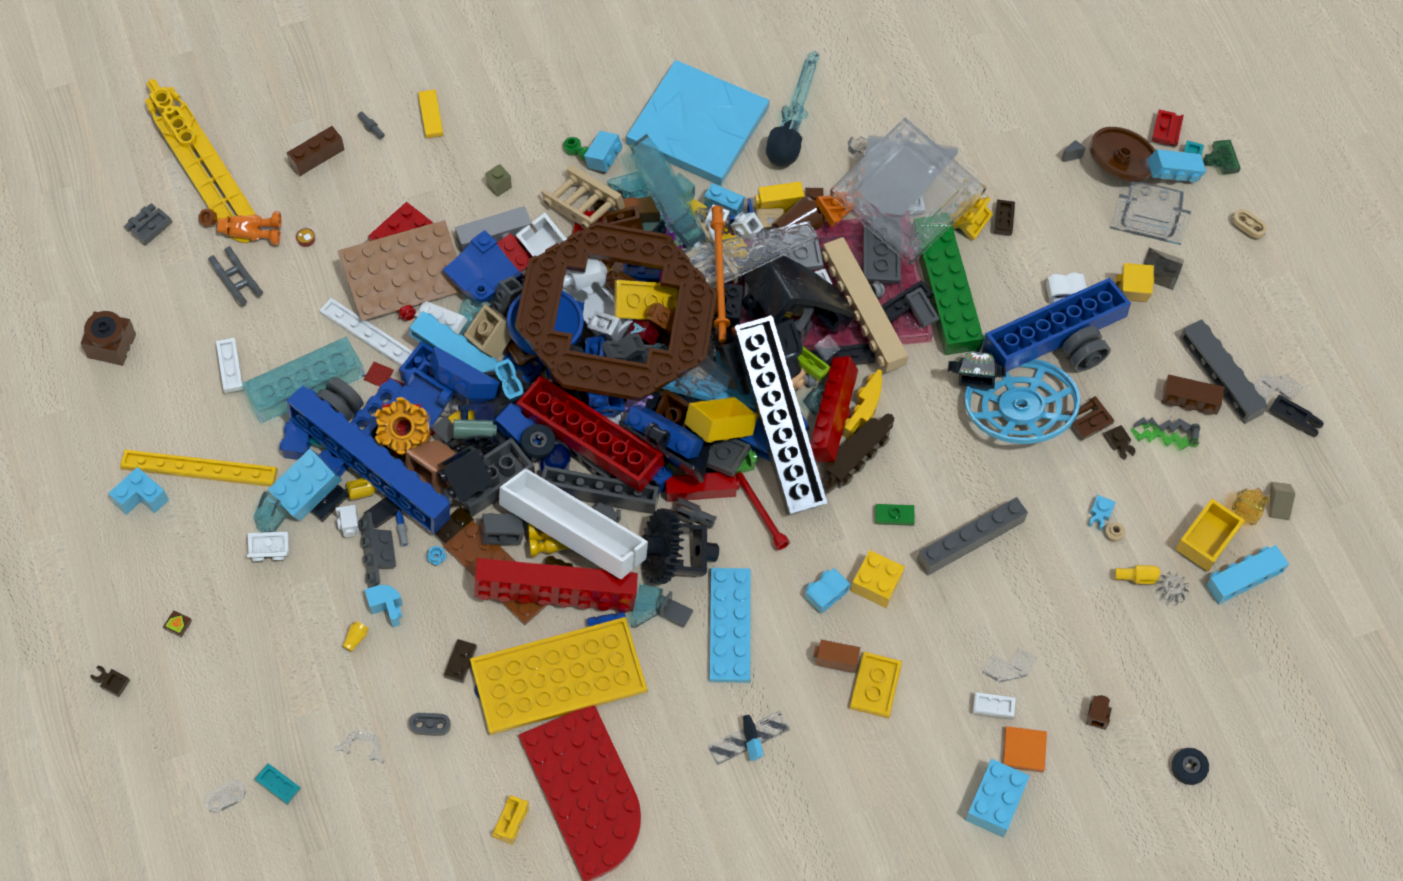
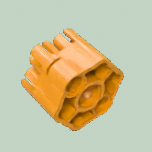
(390, 417)

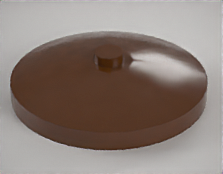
(1122, 153)

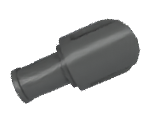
(695, 513)

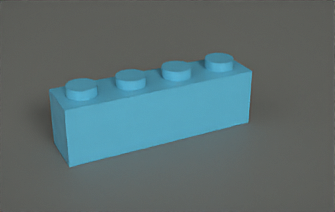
(1246, 574)

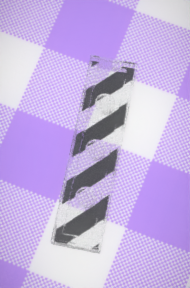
(736, 743)

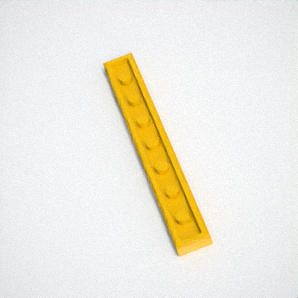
(199, 468)

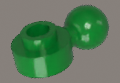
(573, 146)

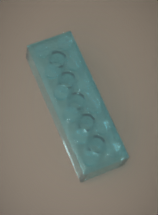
(271, 390)

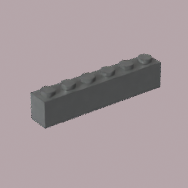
(1223, 371)
(602, 489)
(972, 536)

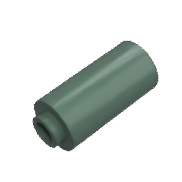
(468, 428)

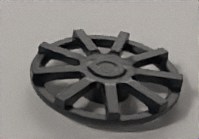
(479, 443)

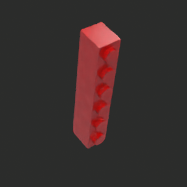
(833, 409)

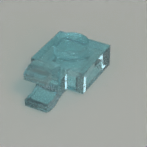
(814, 398)

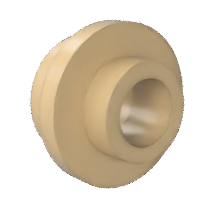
(1115, 536)

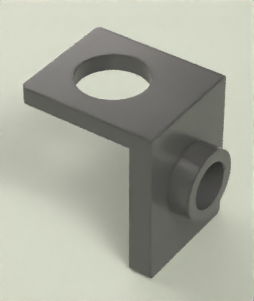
(675, 611)

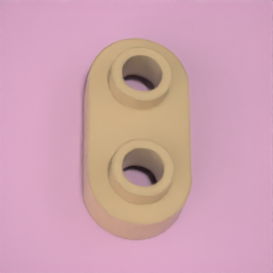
(1250, 223)

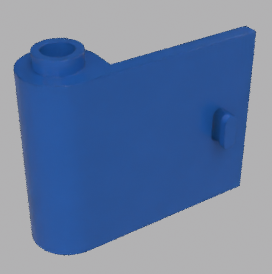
(425, 390)

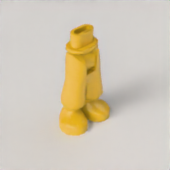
(549, 545)

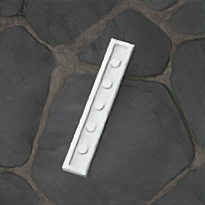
(365, 332)

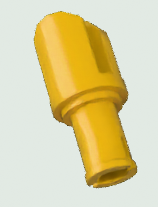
(360, 489)
(1139, 574)

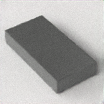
(921, 308)

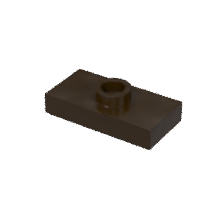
(1004, 217)

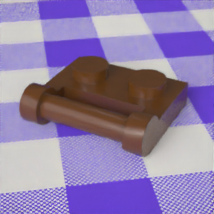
(1092, 422)

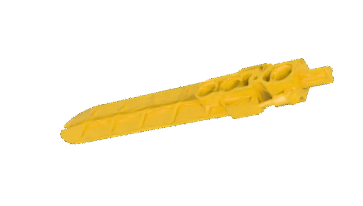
(168, 122)

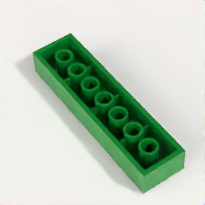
(952, 296)

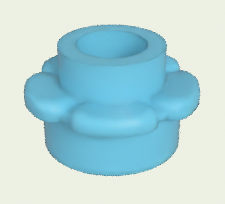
(436, 550)

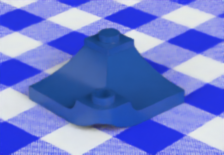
(480, 268)

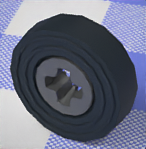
(533, 449)
(1184, 773)

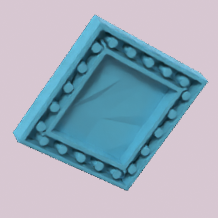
(699, 121)

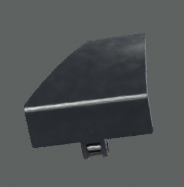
(785, 283)
(659, 439)

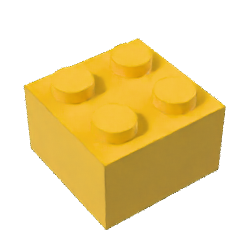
(877, 579)

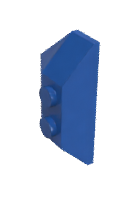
(467, 382)

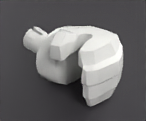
(581, 281)

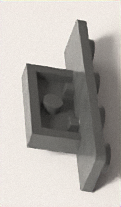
(377, 549)

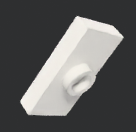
(994, 705)

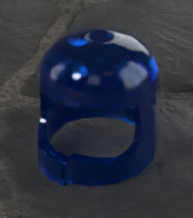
(558, 458)

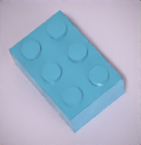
(305, 484)
(997, 798)

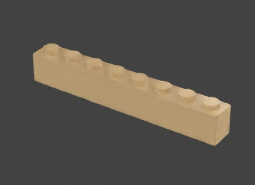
(864, 304)

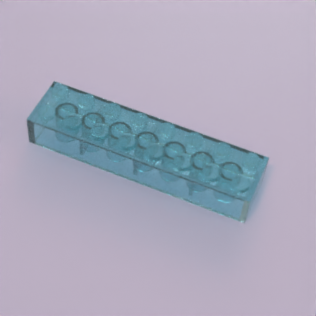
(666, 192)

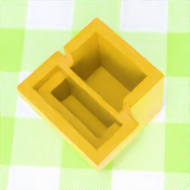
(1136, 281)

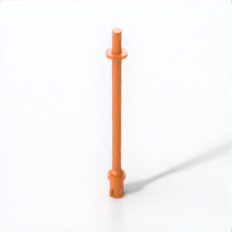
(718, 225)

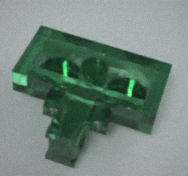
(1223, 157)

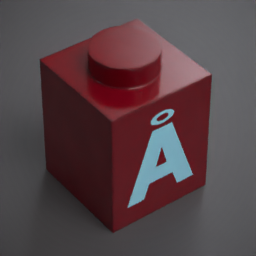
(646, 330)

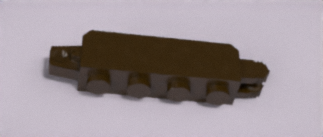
(857, 451)

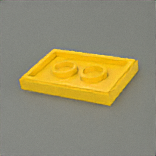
(876, 685)

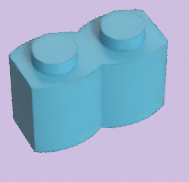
(508, 376)
(827, 590)

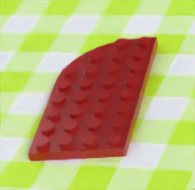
(586, 789)

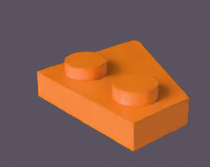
(831, 209)

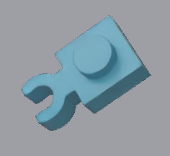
(1101, 510)

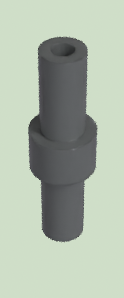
(371, 125)

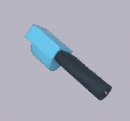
(753, 744)

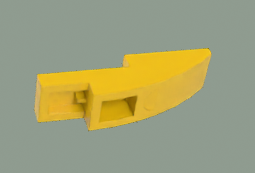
(866, 404)

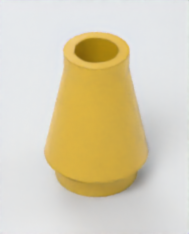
(355, 635)

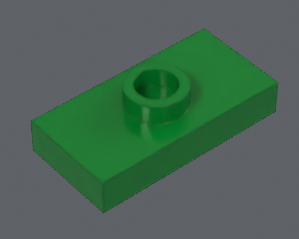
(894, 514)

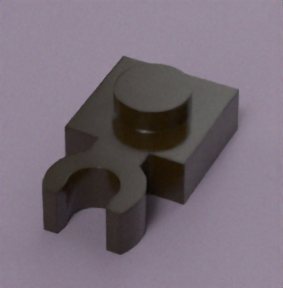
(1119, 440)
(111, 682)

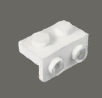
(268, 545)

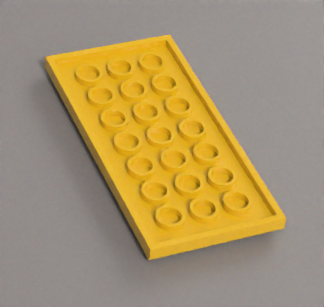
(558, 675)

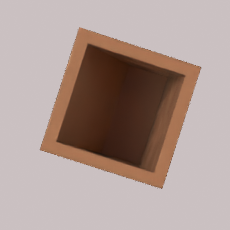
(425, 461)

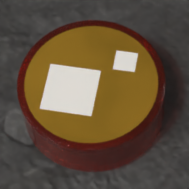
(305, 237)

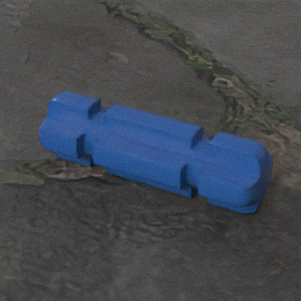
(604, 618)

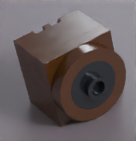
(107, 337)

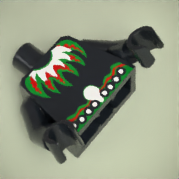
(977, 369)

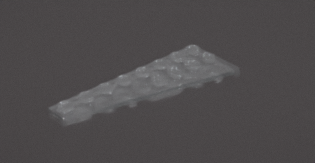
(749, 251)

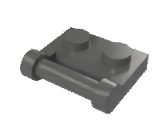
(804, 324)

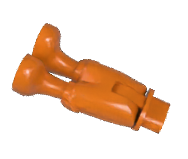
(248, 226)

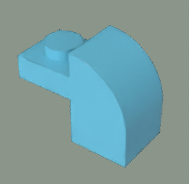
(385, 598)

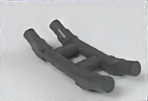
(238, 267)

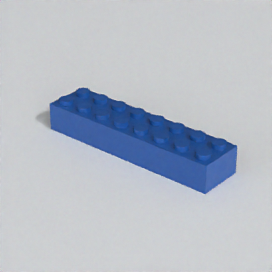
(1055, 323)

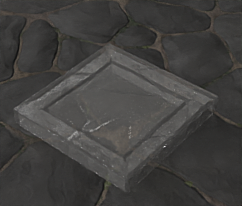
(907, 191)

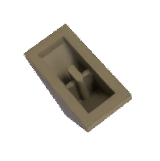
(1281, 500)

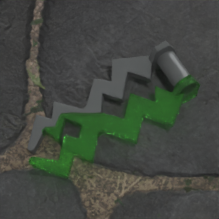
(1159, 432)

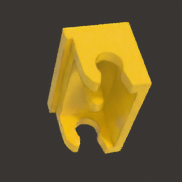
(511, 820)

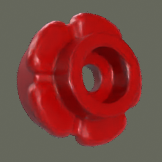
(406, 313)

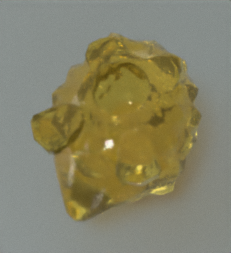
(1250, 505)

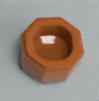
(207, 217)

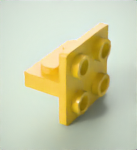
(974, 218)

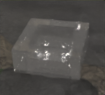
(826, 347)

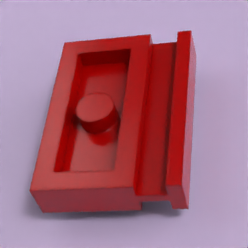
(1167, 128)

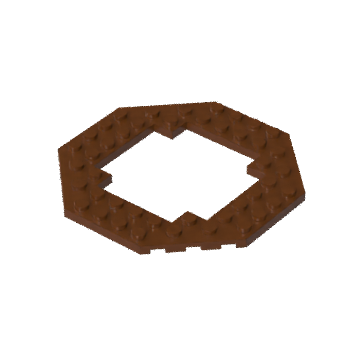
(603, 374)

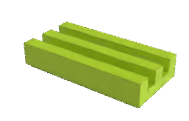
(810, 365)

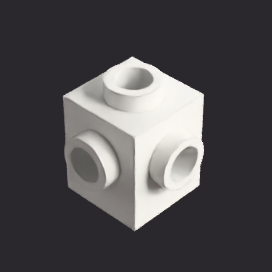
(746, 224)

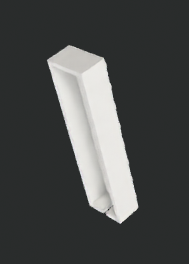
(599, 301)
(573, 523)

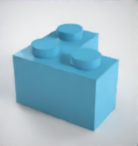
(135, 489)

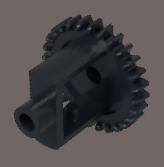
(663, 547)

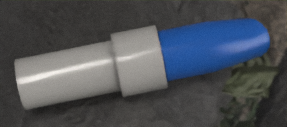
(401, 529)

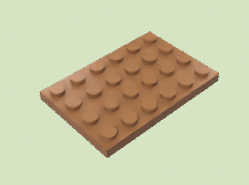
(399, 270)

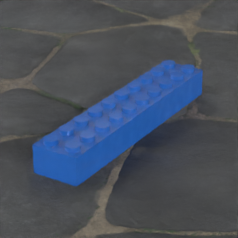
(369, 459)

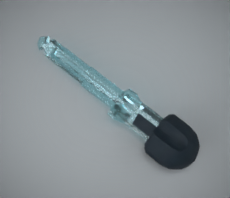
(785, 141)

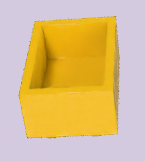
(720, 419)
(1210, 534)

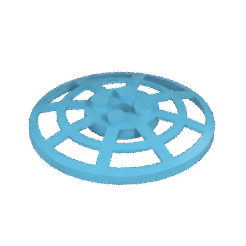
(1027, 397)

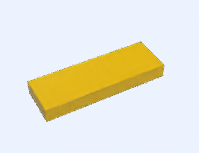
(430, 113)

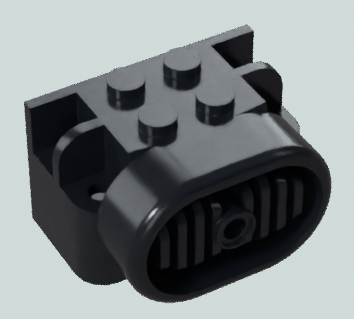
(790, 345)

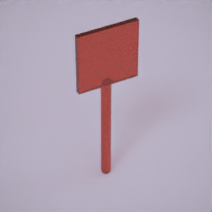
(379, 374)

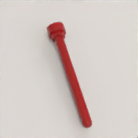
(779, 540)

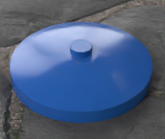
(568, 320)

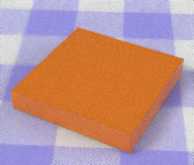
(1025, 749)

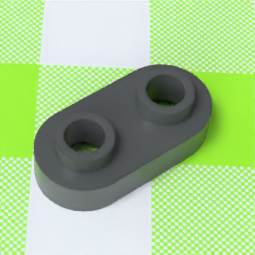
(430, 725)

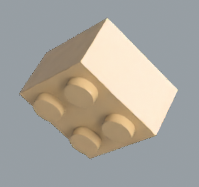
(489, 331)

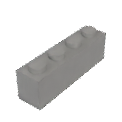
(497, 226)

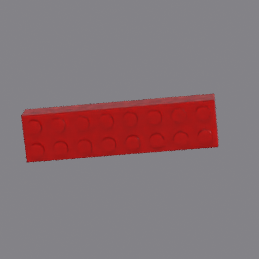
(591, 434)
(554, 585)

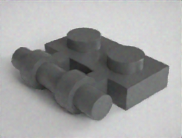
(151, 226)

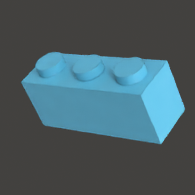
(1176, 165)

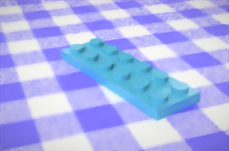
(730, 625)

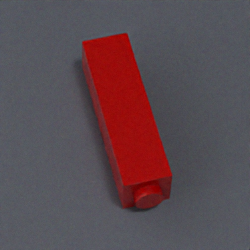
(714, 486)

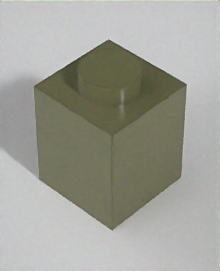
(498, 180)

